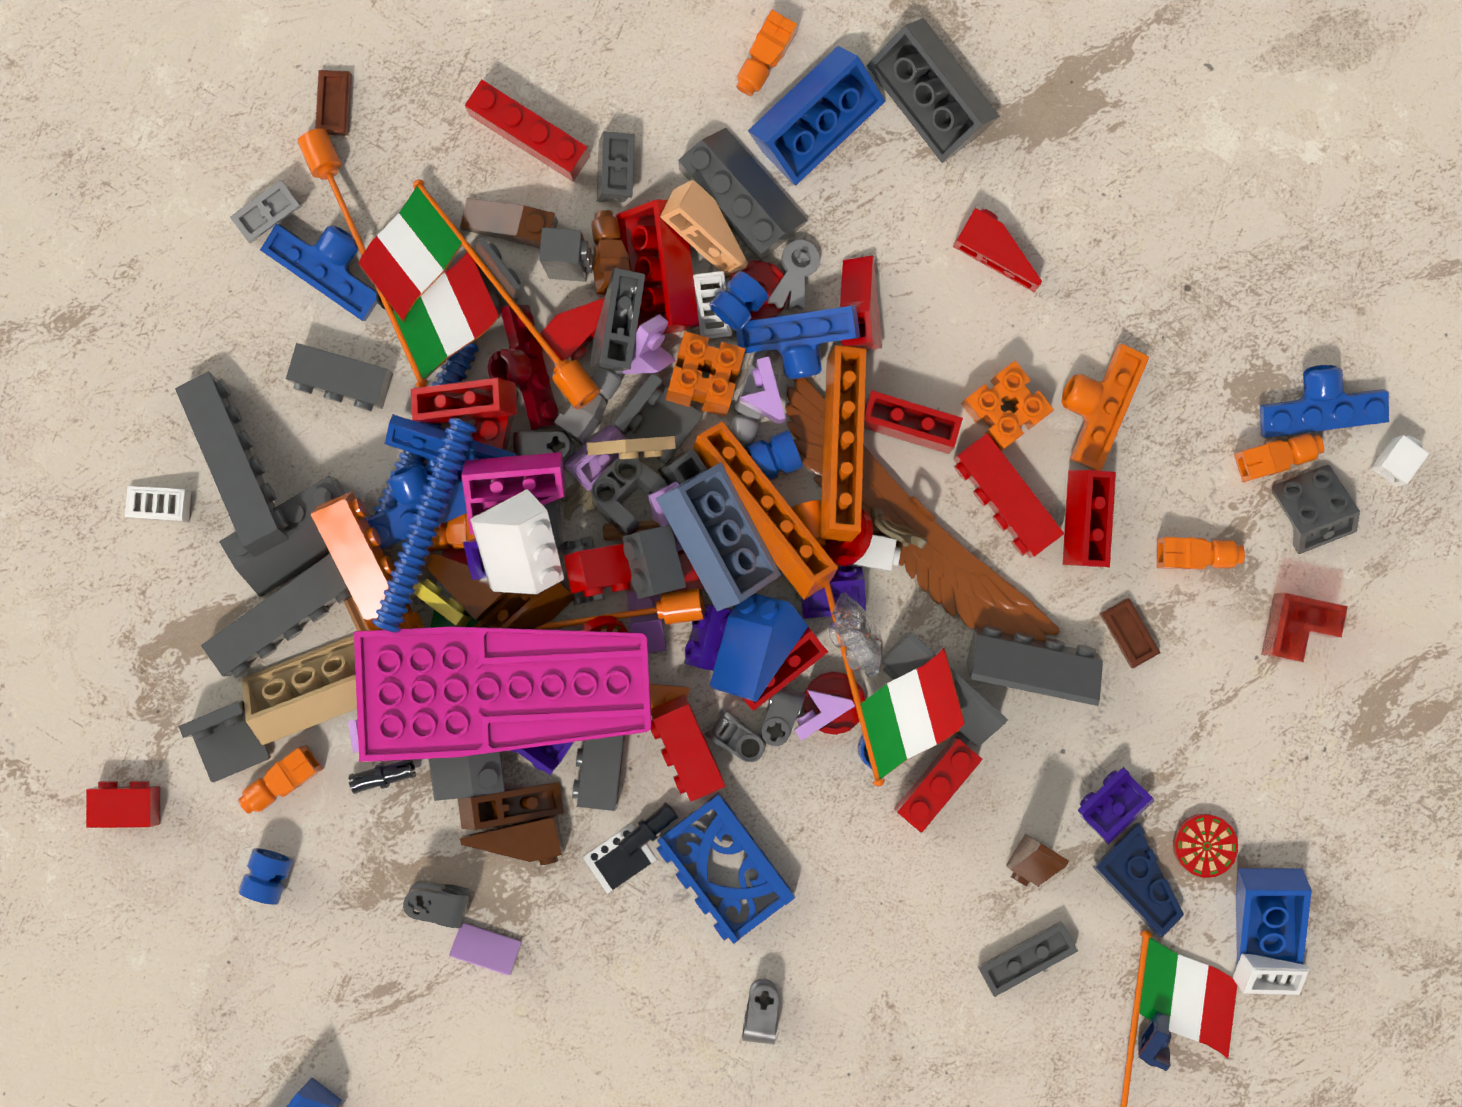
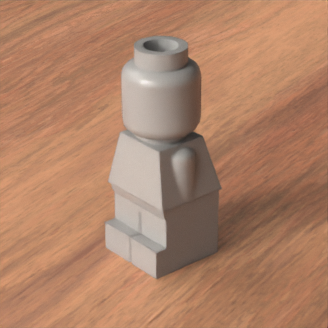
(583, 422)
(744, 425)

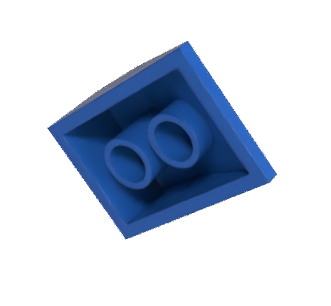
(755, 645)
(1272, 913)

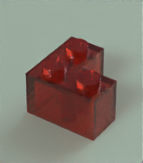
(1293, 619)

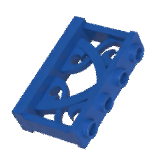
(768, 878)

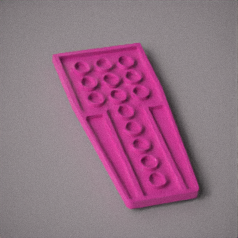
(495, 690)

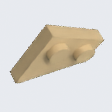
(630, 447)

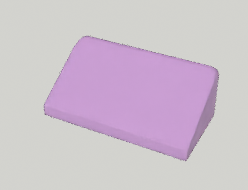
(590, 467)
(485, 948)

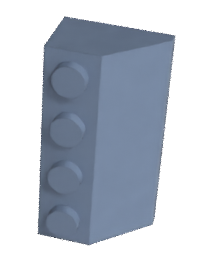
(719, 537)

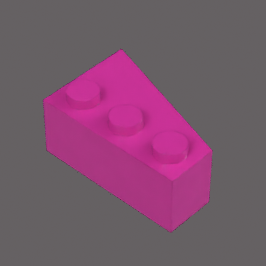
(498, 479)

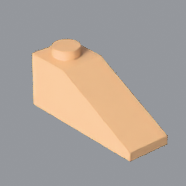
(702, 224)

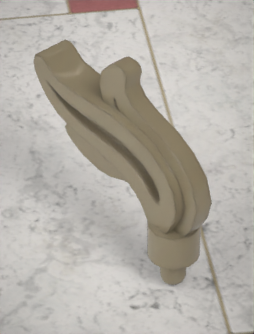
(578, 496)
(897, 531)

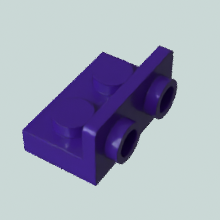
(847, 580)

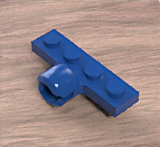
(324, 266)
(800, 337)
(1324, 406)
(425, 440)
(407, 487)

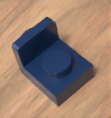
(1154, 1042)

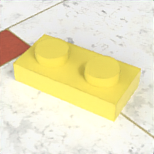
(450, 609)

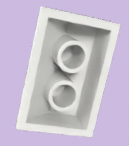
(518, 546)

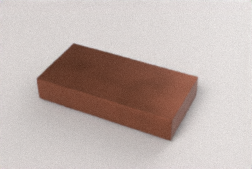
(333, 101)
(1130, 633)

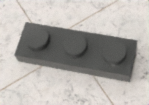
(1027, 959)

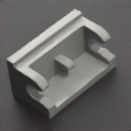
(265, 211)

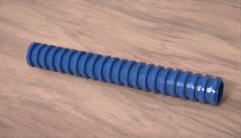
(452, 372)
(424, 525)

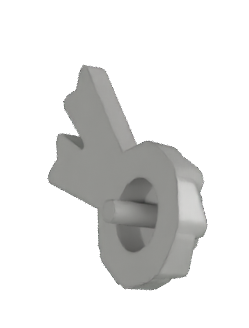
(800, 261)

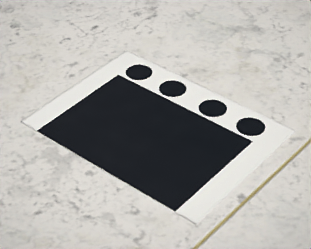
(612, 865)

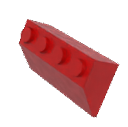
(667, 266)

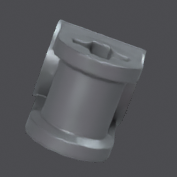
(541, 442)
(782, 709)
(734, 736)
(761, 1017)

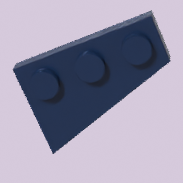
(1137, 879)

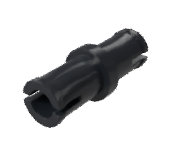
(382, 775)
(647, 830)

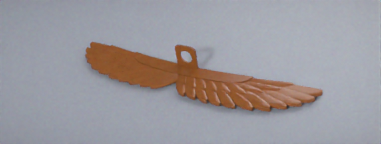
(943, 565)

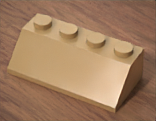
(301, 691)

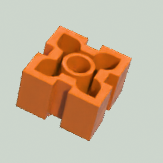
(688, 382)
(1010, 387)

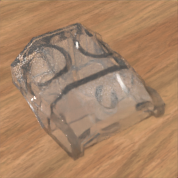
(859, 633)

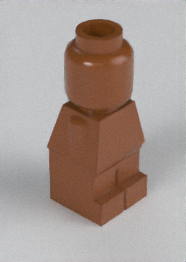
(609, 249)

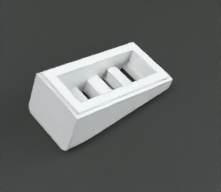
(710, 278)
(182, 503)
(1252, 967)

